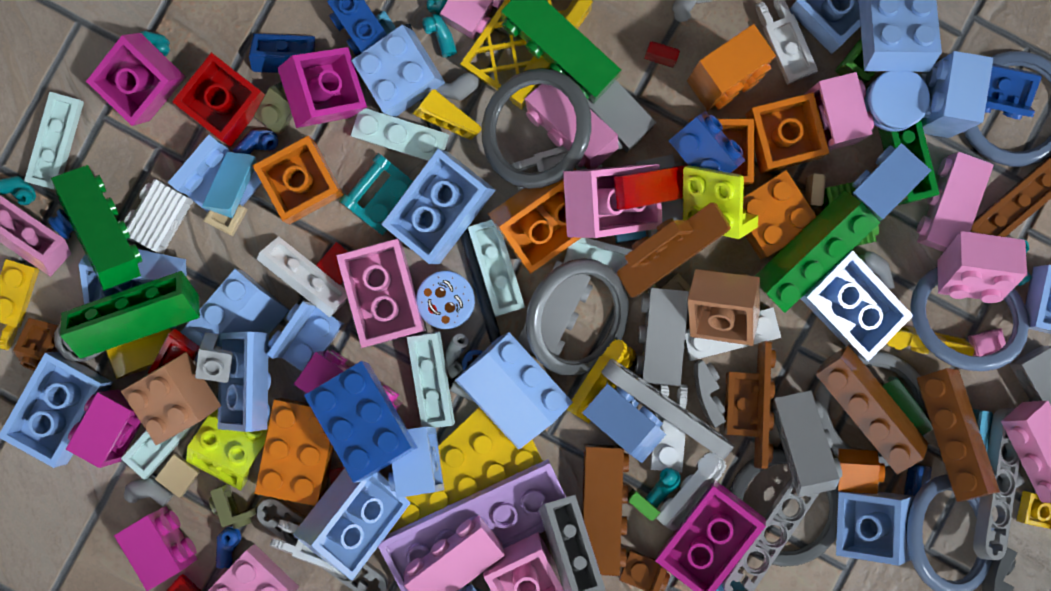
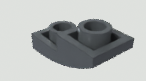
(999, 569)

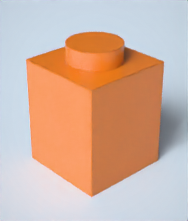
(860, 471)

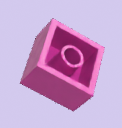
(135, 78)
(321, 87)
(104, 430)
(156, 547)

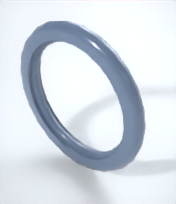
(1002, 156)
(943, 352)
(915, 544)

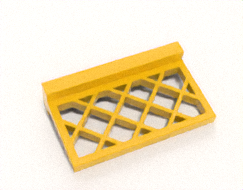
(575, 14)

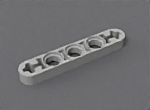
(667, 408)
(1003, 500)
(283, 509)
(770, 549)

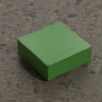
(642, 505)

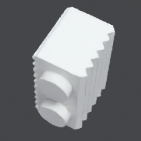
(157, 215)

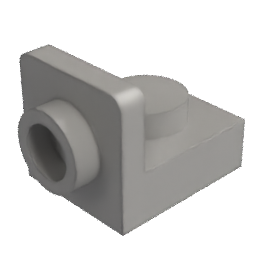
(212, 361)

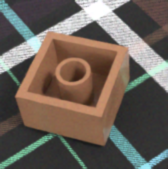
(724, 306)
(171, 399)

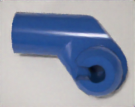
(257, 141)
(226, 543)

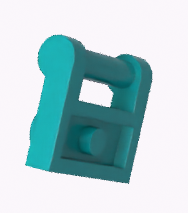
(386, 197)

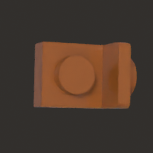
(34, 341)
(644, 573)

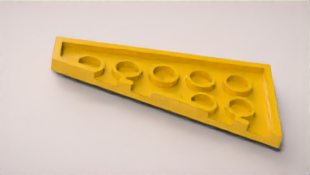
(471, 460)

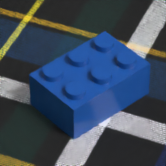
(360, 421)

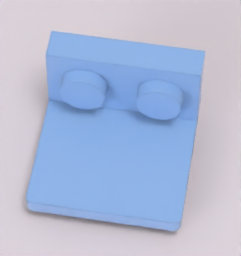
(200, 170)
(305, 334)

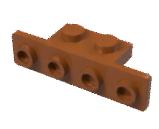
(670, 248)
(749, 404)

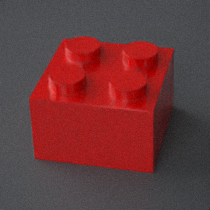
(219, 99)

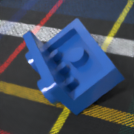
(358, 22)
(1012, 91)
(706, 146)

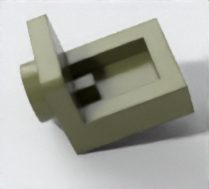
(275, 109)
(224, 505)

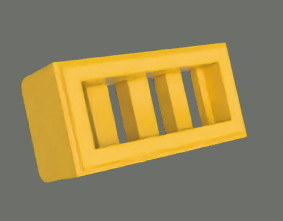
(444, 114)

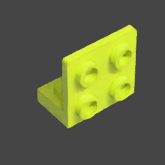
(719, 187)
(225, 452)

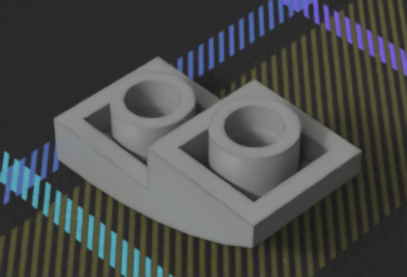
(705, 383)

